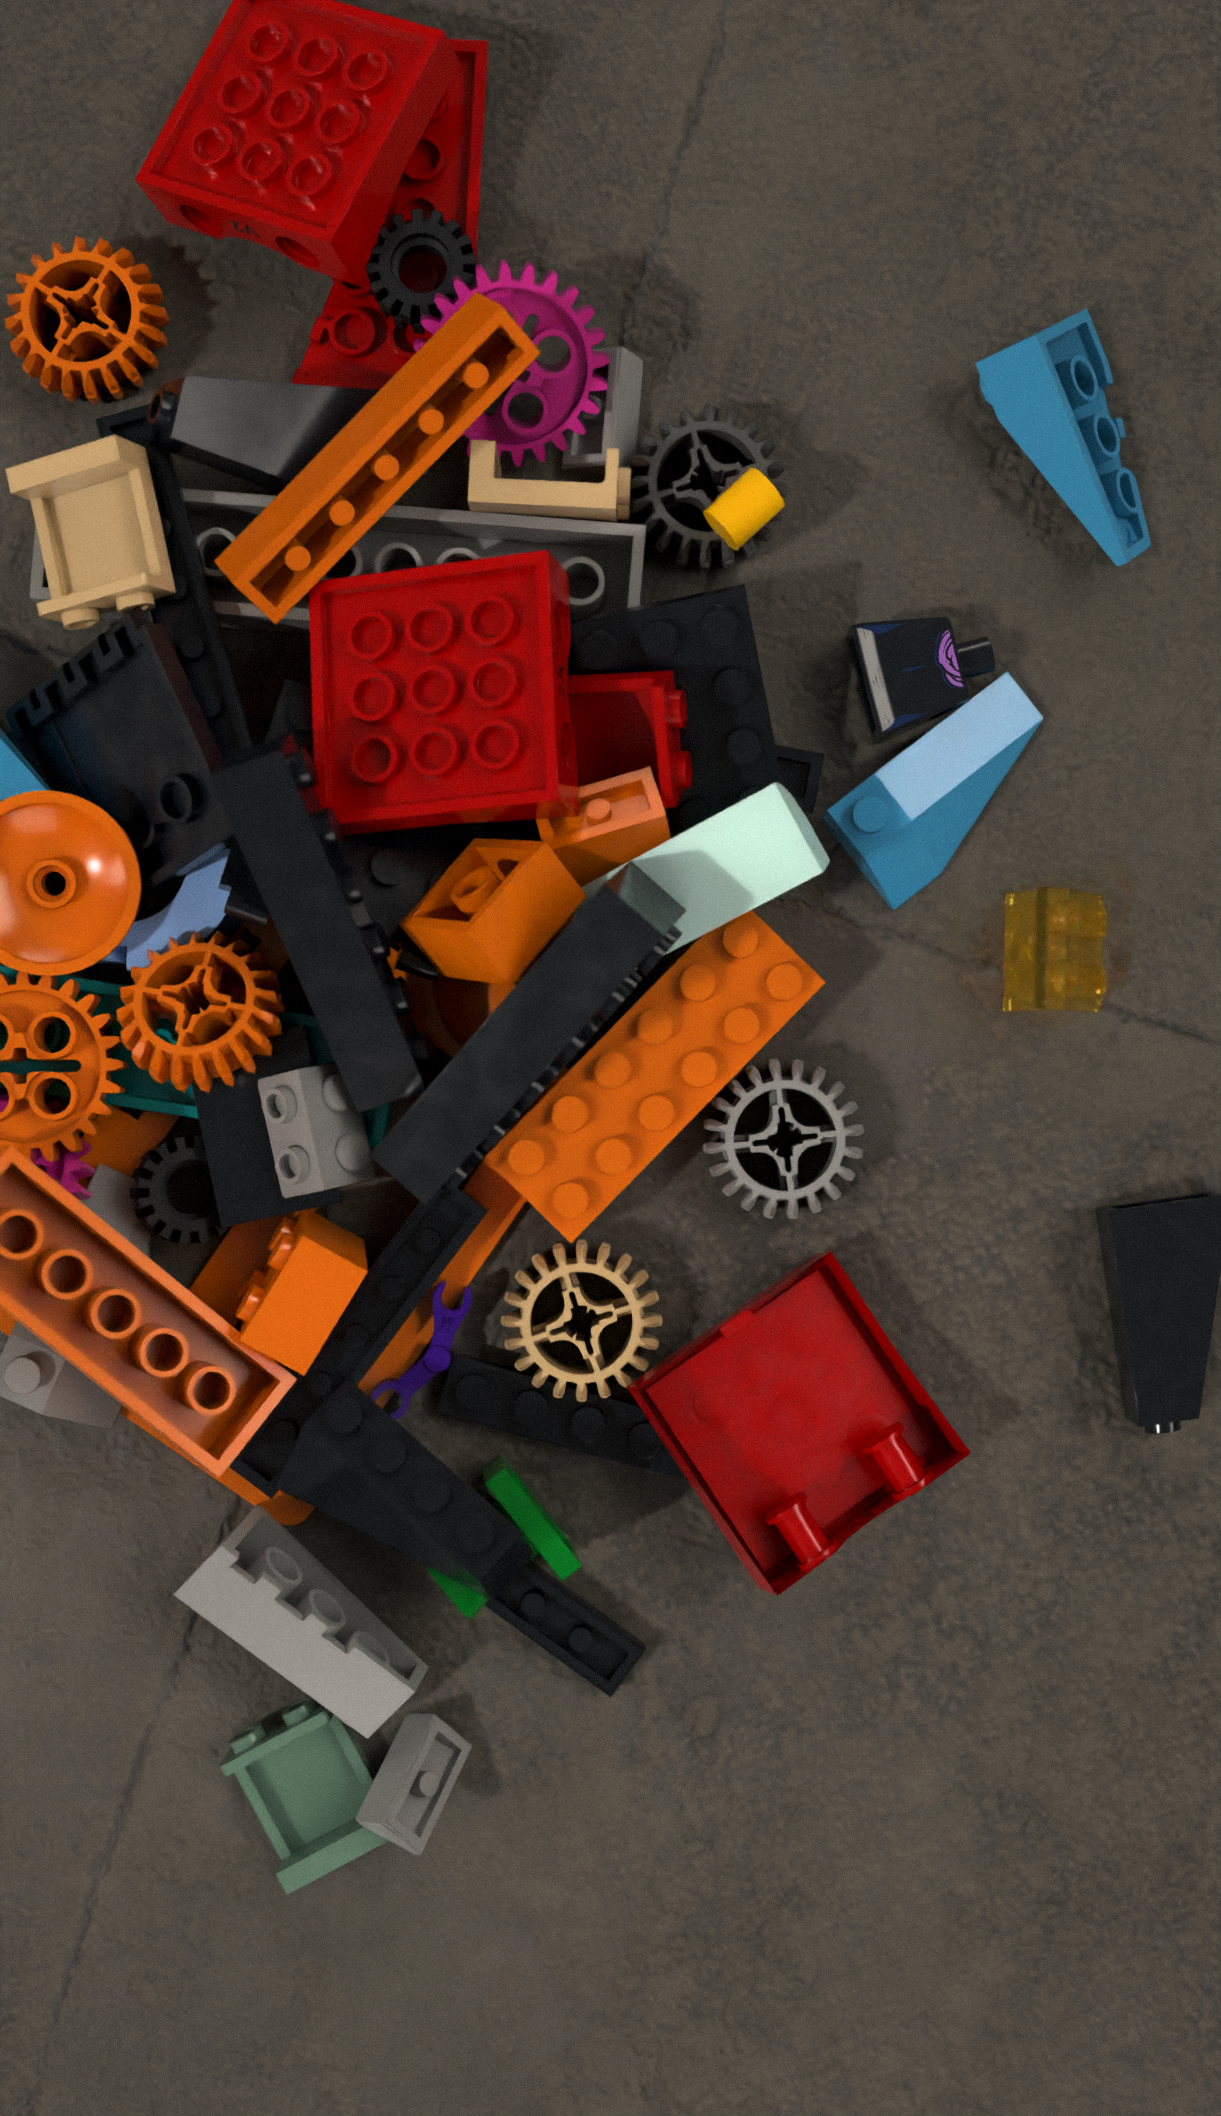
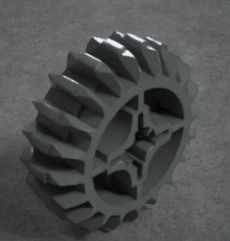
(683, 494)

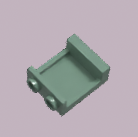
(306, 1790)

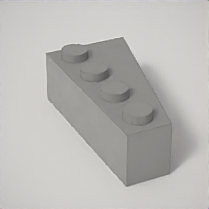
(303, 1623)

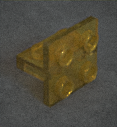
(1054, 950)

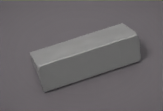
(615, 423)
(414, 1782)

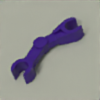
(437, 1356)

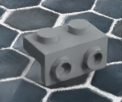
(314, 1130)

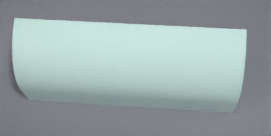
(731, 861)

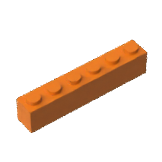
(377, 456)

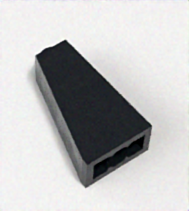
(251, 426)
(1162, 1302)

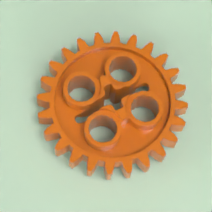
(27, 1013)

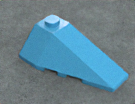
(1057, 412)
(926, 799)

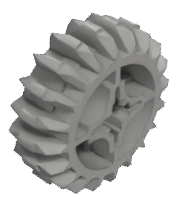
(789, 1189)

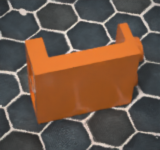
(614, 825)

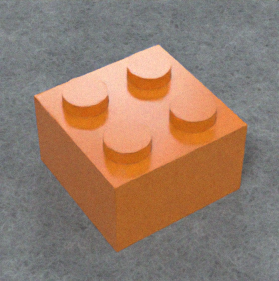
(494, 910)
(302, 1289)

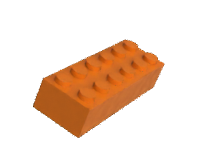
(654, 1072)
(128, 1321)

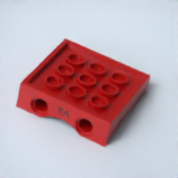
(299, 129)
(443, 694)
(797, 1422)

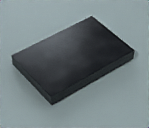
(239, 1139)

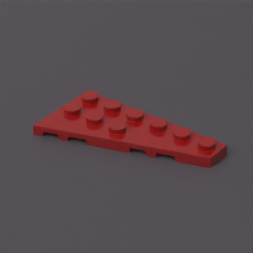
(352, 337)

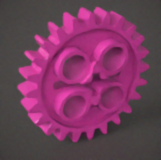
(560, 386)

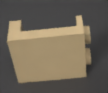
(542, 498)
(96, 530)

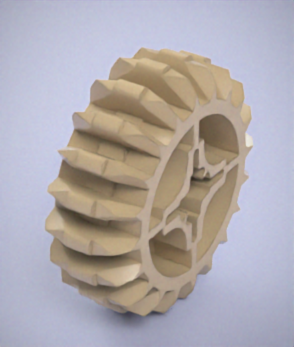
(608, 1310)

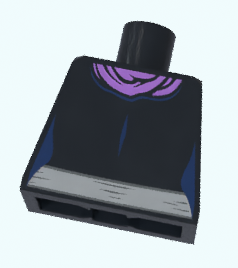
(913, 671)

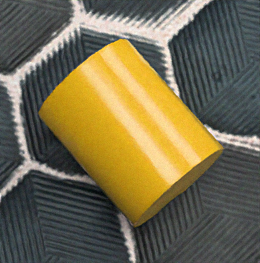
(744, 508)

